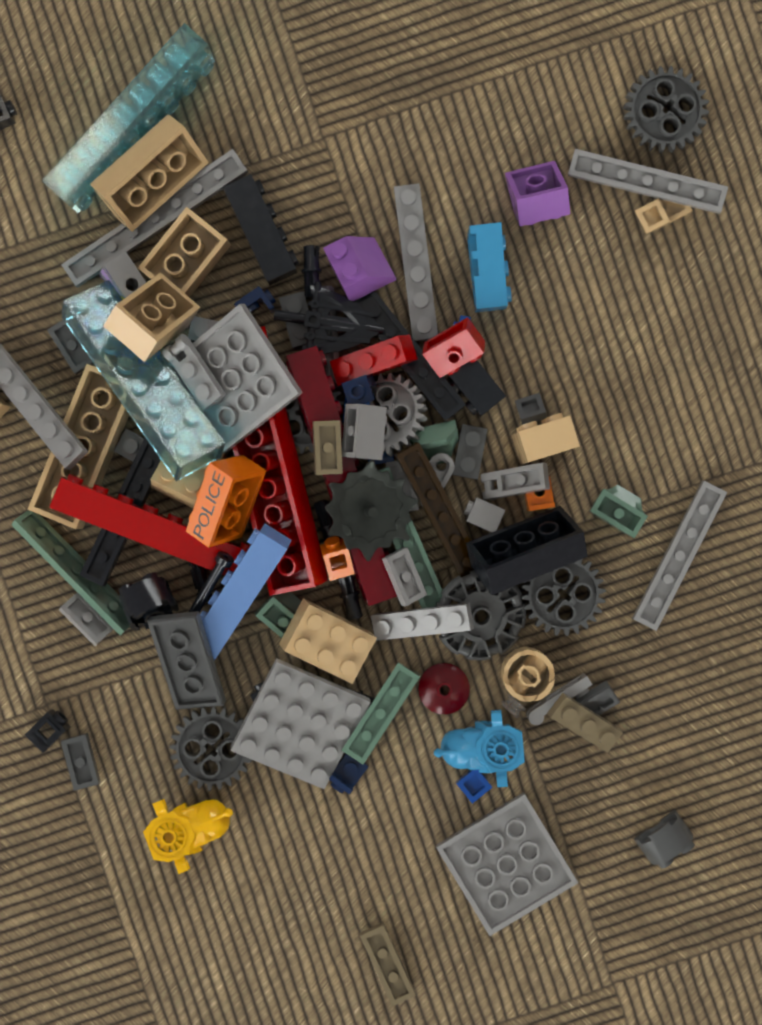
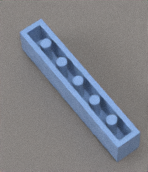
(242, 585)

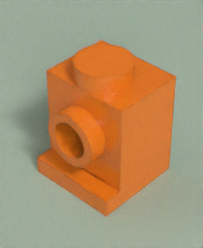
(536, 502)
(336, 558)

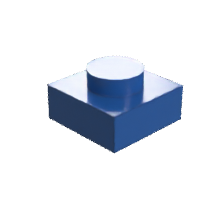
(473, 785)

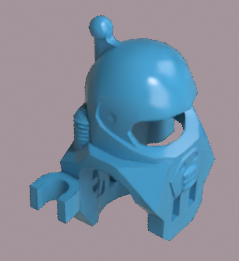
(483, 748)

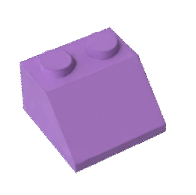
(538, 193)
(359, 265)

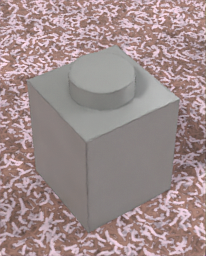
(483, 514)

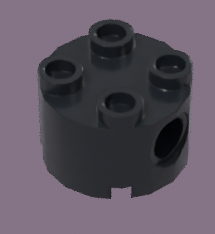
(146, 599)

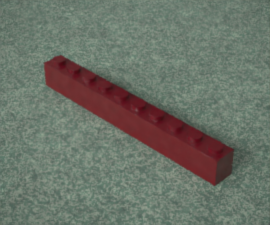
(319, 405)

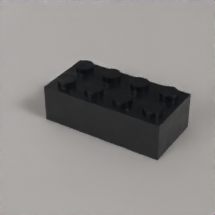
(526, 550)

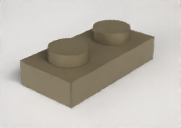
(327, 447)

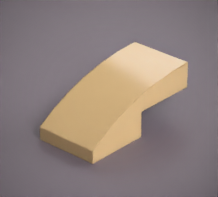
(660, 213)

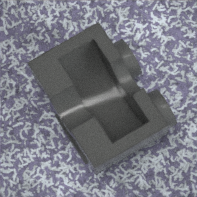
(666, 840)

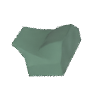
(438, 439)
(620, 510)
(278, 611)

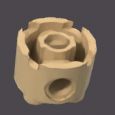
(527, 674)

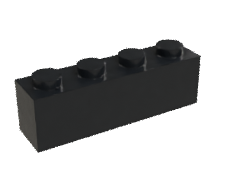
(261, 232)

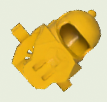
(185, 830)

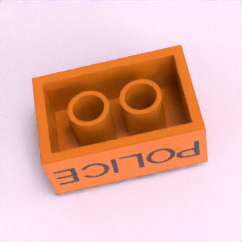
(225, 500)

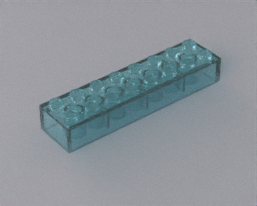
(132, 115)
(146, 389)

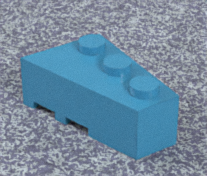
(488, 267)

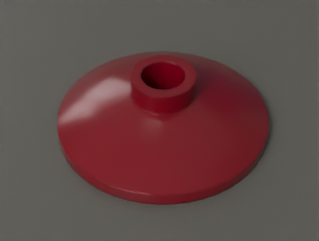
(440, 675)

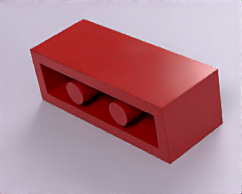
(374, 359)

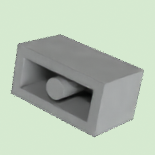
(364, 431)

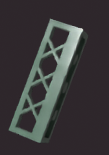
(381, 713)

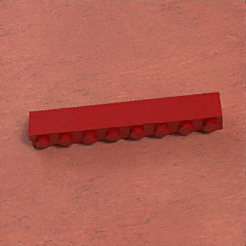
(136, 523)

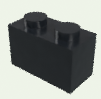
(476, 388)

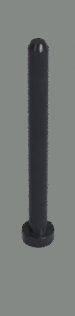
(223, 561)

